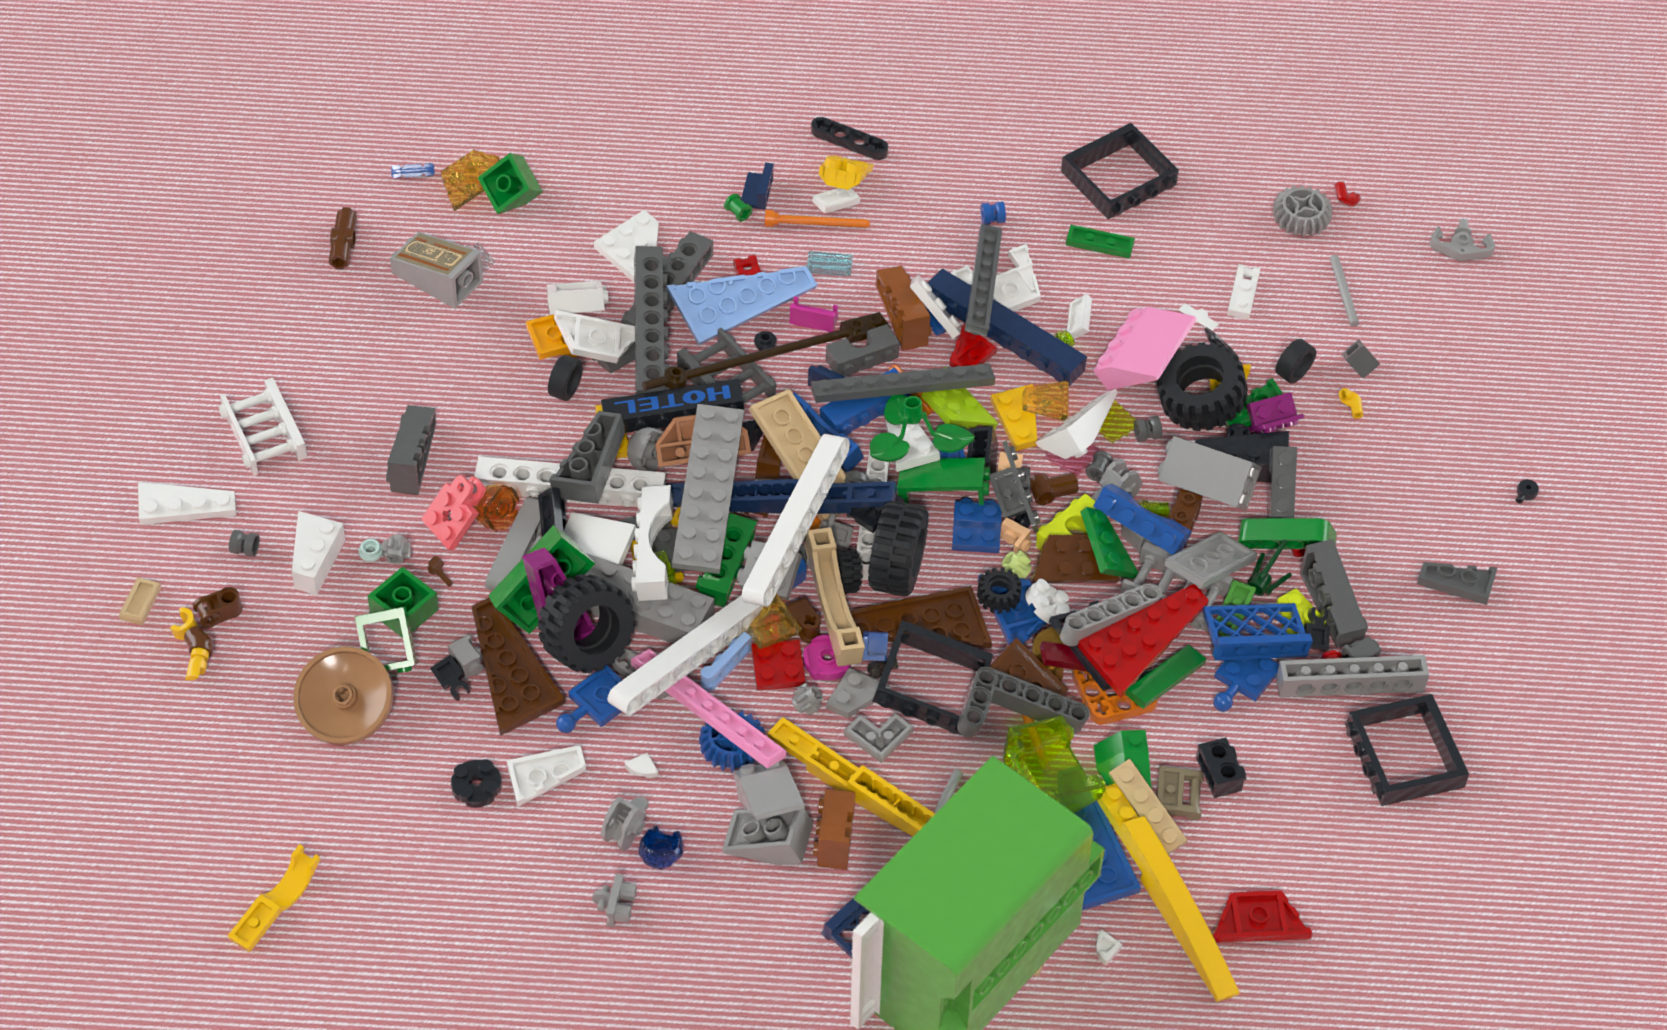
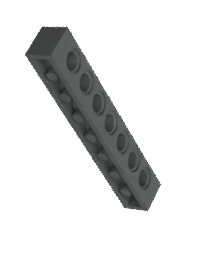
(650, 316)

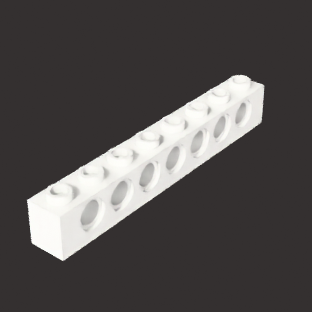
(533, 477)

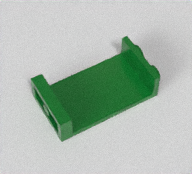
(946, 475)

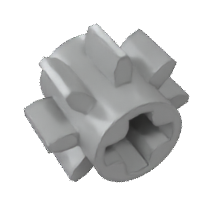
(396, 549)
(807, 699)

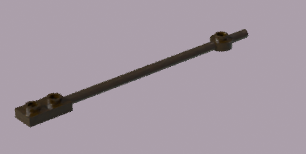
(852, 329)

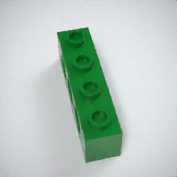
(742, 532)

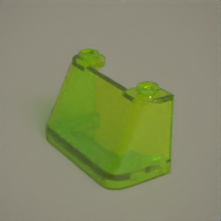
(1044, 758)

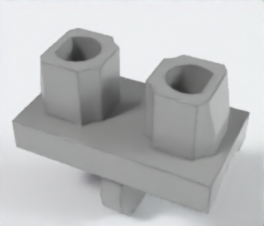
(615, 910)

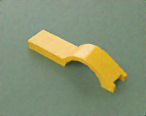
(280, 898)

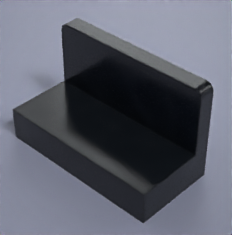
(551, 510)

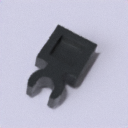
(1319, 632)
(449, 675)

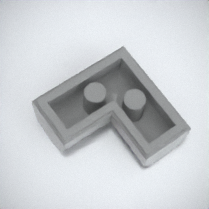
(879, 741)

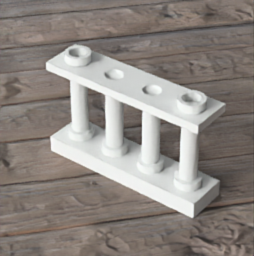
(279, 411)

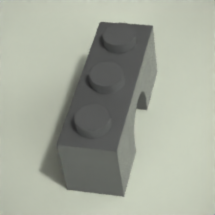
(880, 348)
(1283, 482)

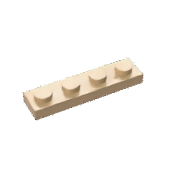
(1147, 804)

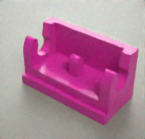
(813, 317)

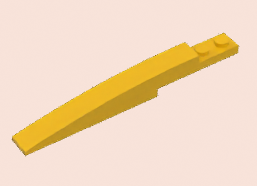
(840, 774)
(1169, 893)

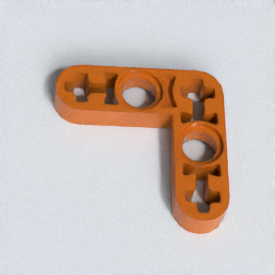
(1107, 704)

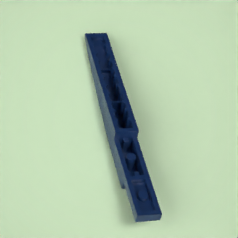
(773, 495)

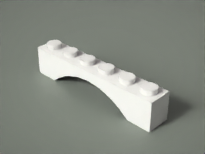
(650, 572)

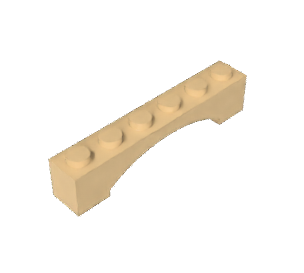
(842, 630)

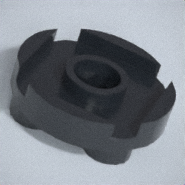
(476, 770)

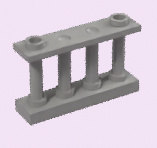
(1155, 557)

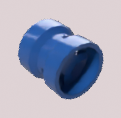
(993, 213)

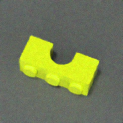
(1065, 521)

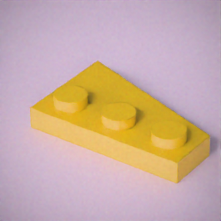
(1018, 424)

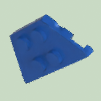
(1020, 622)

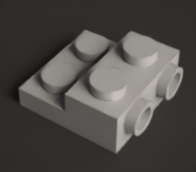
(751, 556)

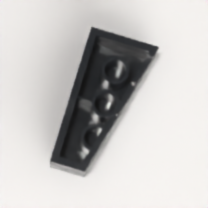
(1250, 448)

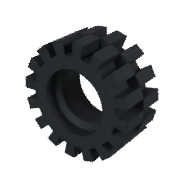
(850, 570)
(998, 601)

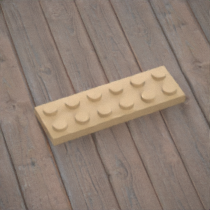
(789, 433)

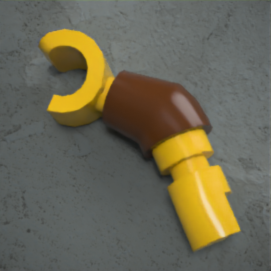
(199, 644)

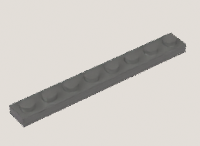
(983, 280)
(902, 383)

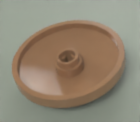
(343, 695)

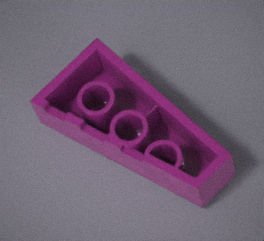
(543, 577)

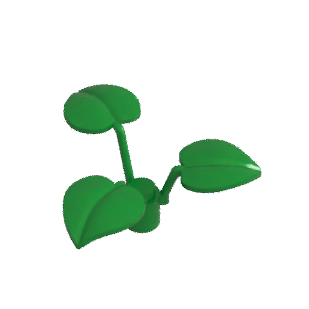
(908, 410)

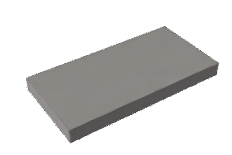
(1210, 559)

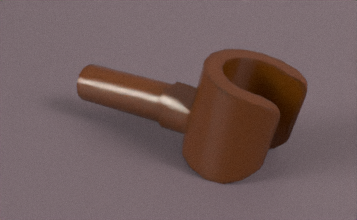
(434, 568)

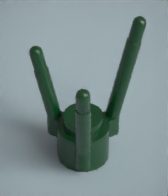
(1262, 580)

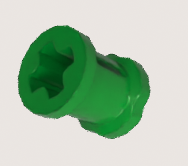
(738, 207)

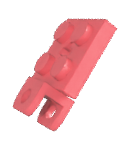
(460, 502)

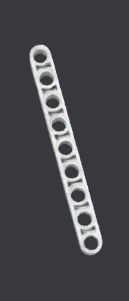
(795, 520)
(683, 656)

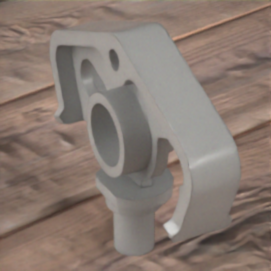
(1462, 244)

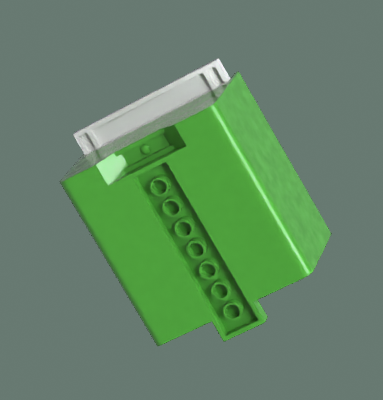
(971, 906)

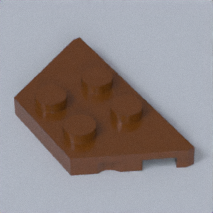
(1069, 561)

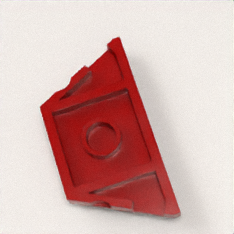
(1259, 918)

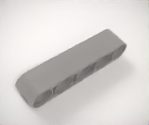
(517, 543)
(1100, 615)

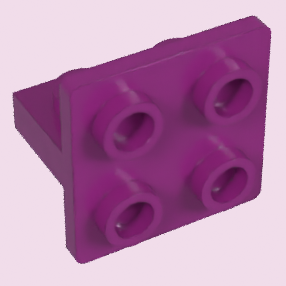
(1273, 413)

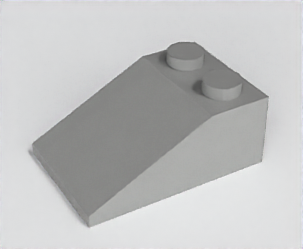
(768, 790)
(769, 840)

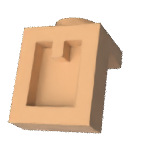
(1015, 534)

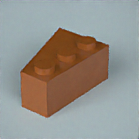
(834, 829)

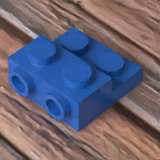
(976, 526)

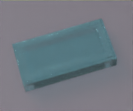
(830, 263)

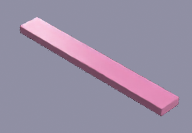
(720, 717)

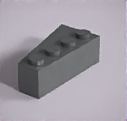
(411, 450)
(591, 460)
(1331, 590)

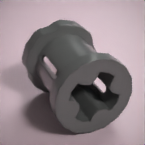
(1100, 462)

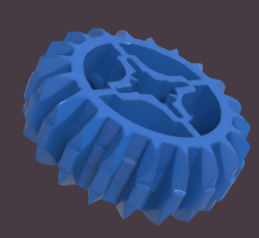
(722, 750)

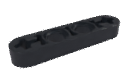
(826, 128)

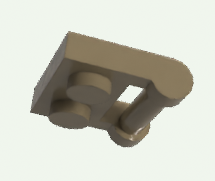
(1171, 791)

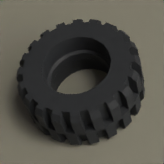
(1206, 409)
(898, 548)
(606, 639)

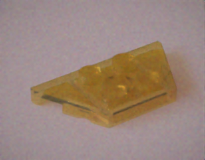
(461, 177)

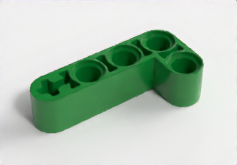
(1298, 532)

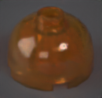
(497, 507)

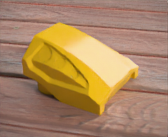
(843, 172)

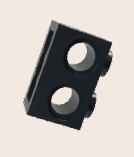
(1216, 768)

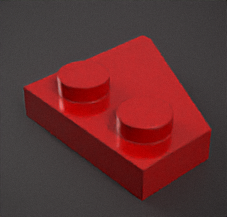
(971, 350)

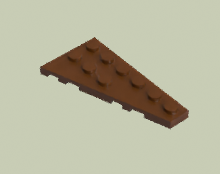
(945, 612)
(514, 675)

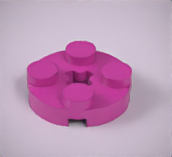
(816, 665)

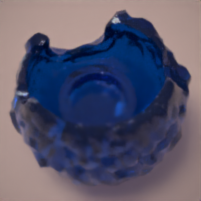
(660, 849)

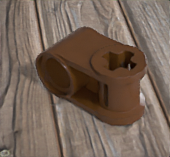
(219, 607)
(806, 618)

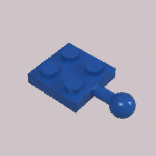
(1245, 676)
(592, 699)

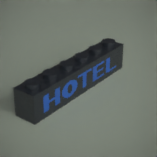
(660, 407)

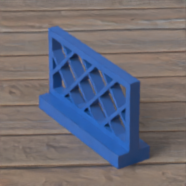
(1259, 645)

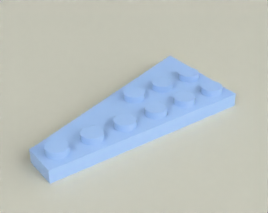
(736, 299)

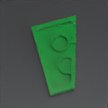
(1106, 545)

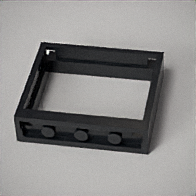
(1107, 145)
(938, 646)
(1453, 779)

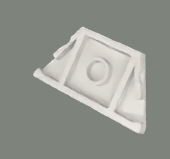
(595, 336)

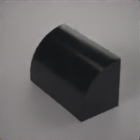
(984, 446)

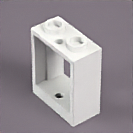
(577, 297)

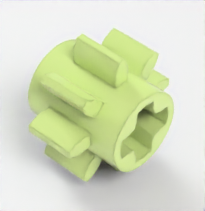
(1017, 563)

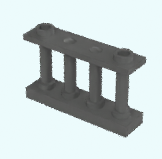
(732, 349)

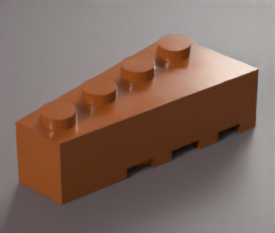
(903, 307)

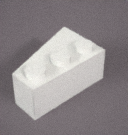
(315, 551)

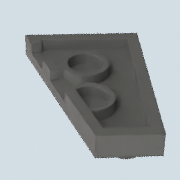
(1461, 582)

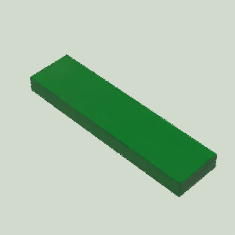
(1165, 676)

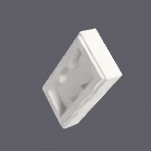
(835, 200)
(1079, 316)

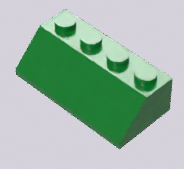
(513, 593)

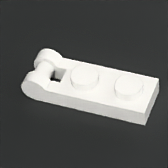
(1243, 292)

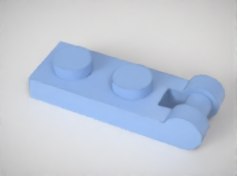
(724, 663)

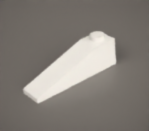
(1079, 430)

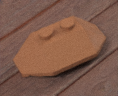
(675, 442)

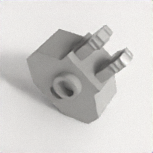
(1120, 476)
(624, 821)

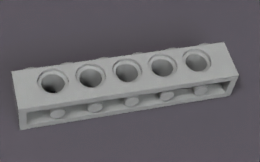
(1352, 676)

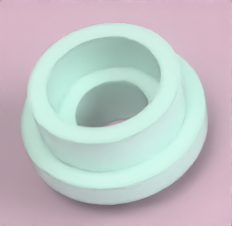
(370, 545)

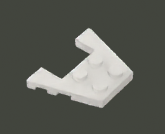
(1015, 287)

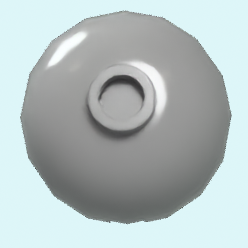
(642, 449)

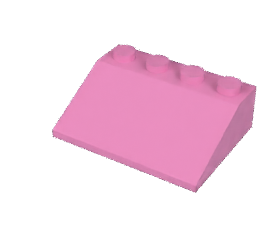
(1142, 347)

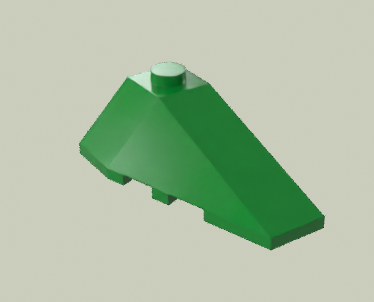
(1120, 748)

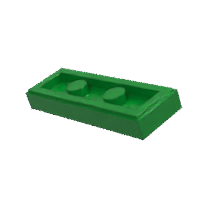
(1100, 241)

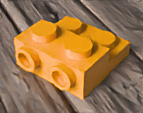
(547, 337)

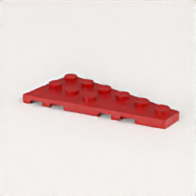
(1137, 641)

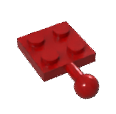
(778, 665)

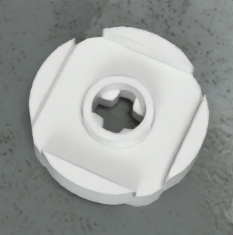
(1047, 600)

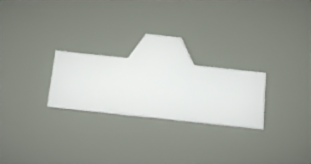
(1201, 316)

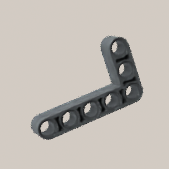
(1015, 700)

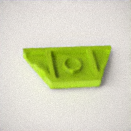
(959, 408)

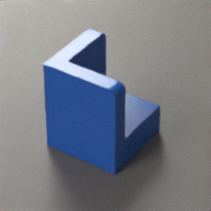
(875, 646)

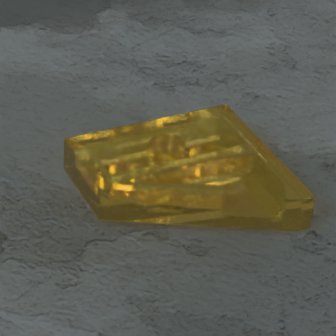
(1047, 400)

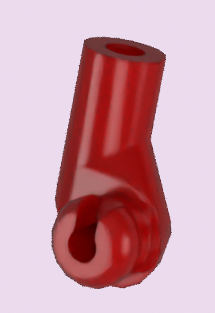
(1344, 197)

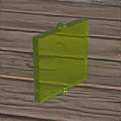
(1117, 423)

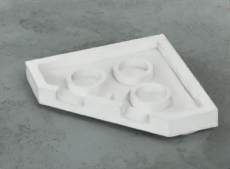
(620, 243)

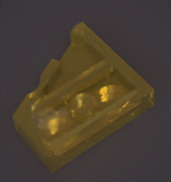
(773, 624)

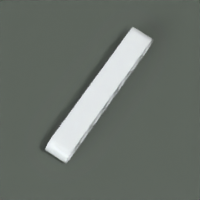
(877, 472)

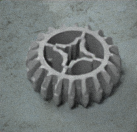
(1302, 211)

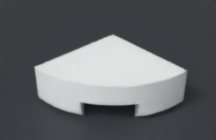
(642, 766)
(1107, 947)

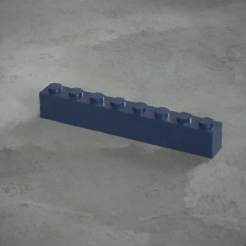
(1013, 331)

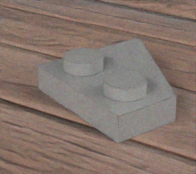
(853, 693)

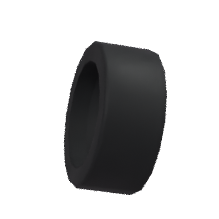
(1295, 360)
(565, 378)

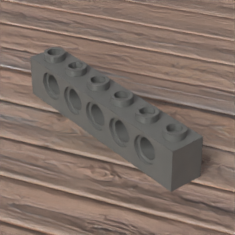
(682, 267)

